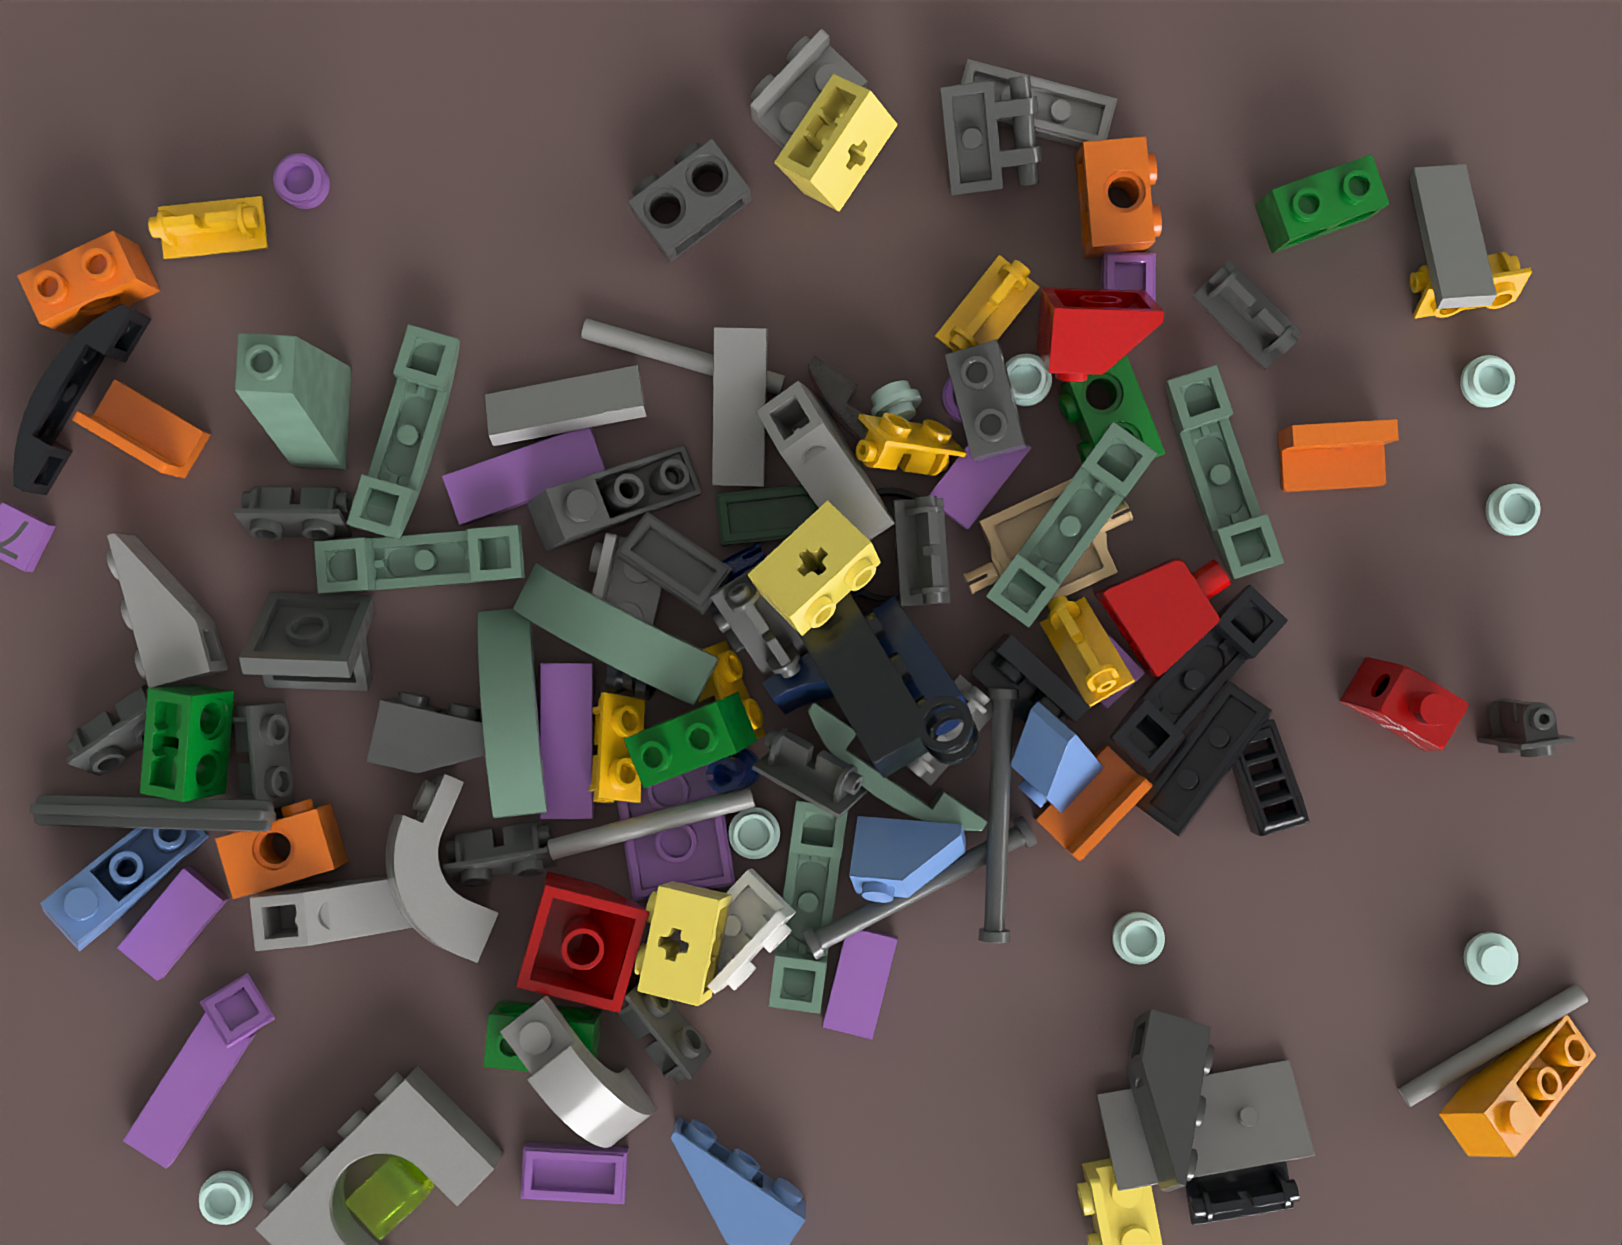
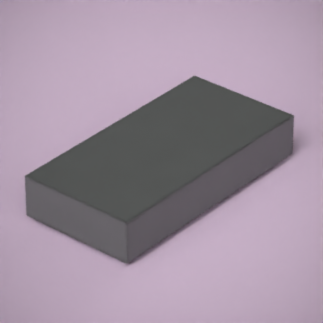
(674, 562)

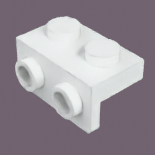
(754, 921)

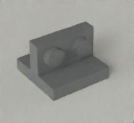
(311, 642)

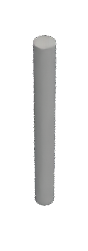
(661, 350)
(651, 823)
(1492, 1045)

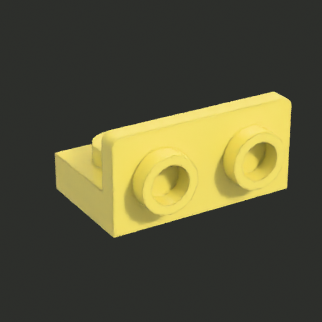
(1117, 1216)

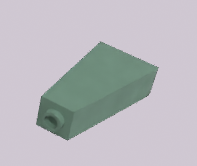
(296, 397)

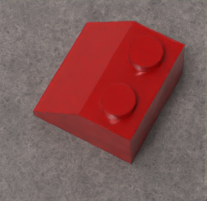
(1092, 328)
(582, 943)

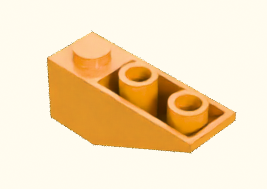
(1517, 1092)

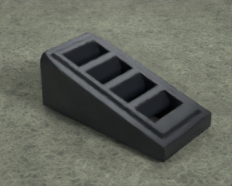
(1282, 772)

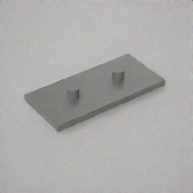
(1248, 1122)

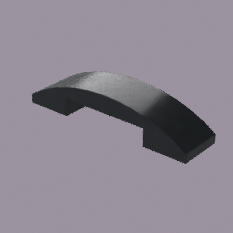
(37, 453)
(1180, 693)

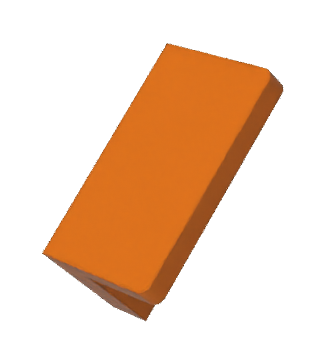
(145, 430)
(1334, 455)
(1096, 807)

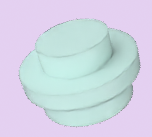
(1028, 379)
(1487, 381)
(896, 399)
(1512, 509)
(754, 833)
(1138, 938)
(1491, 958)
(225, 1197)

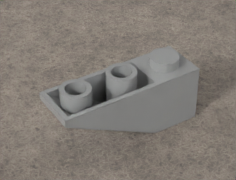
(822, 458)
(170, 627)
(323, 913)

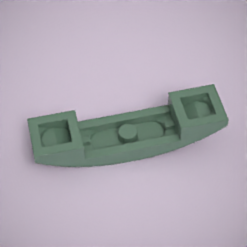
(408, 433)
(1219, 473)
(1071, 524)
(419, 560)
(615, 635)
(510, 714)
(942, 808)
(811, 892)

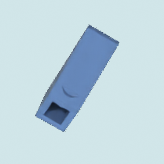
(117, 881)
(738, 1195)

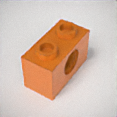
(1122, 165)
(88, 282)
(314, 842)

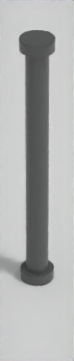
(998, 816)
(873, 912)

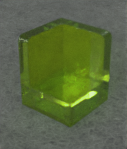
(389, 1195)

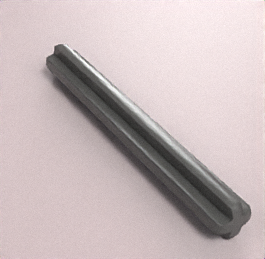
(153, 813)

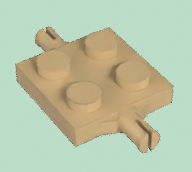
(1012, 527)

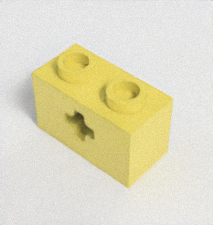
(836, 142)
(823, 543)
(702, 920)

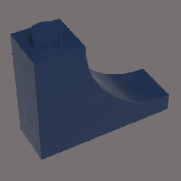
(902, 636)

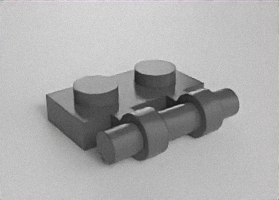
(973, 135)

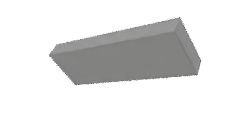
(1064, 113)
(1452, 236)
(737, 394)
(565, 405)

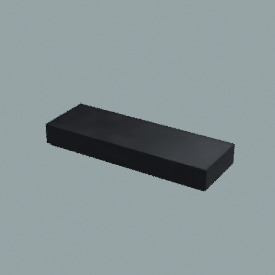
(1204, 758)

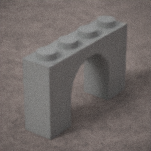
(409, 1122)

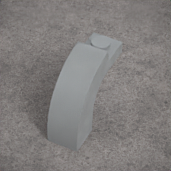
(418, 880)
(572, 1081)

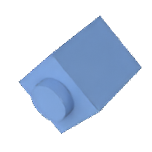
(1052, 760)
(901, 855)

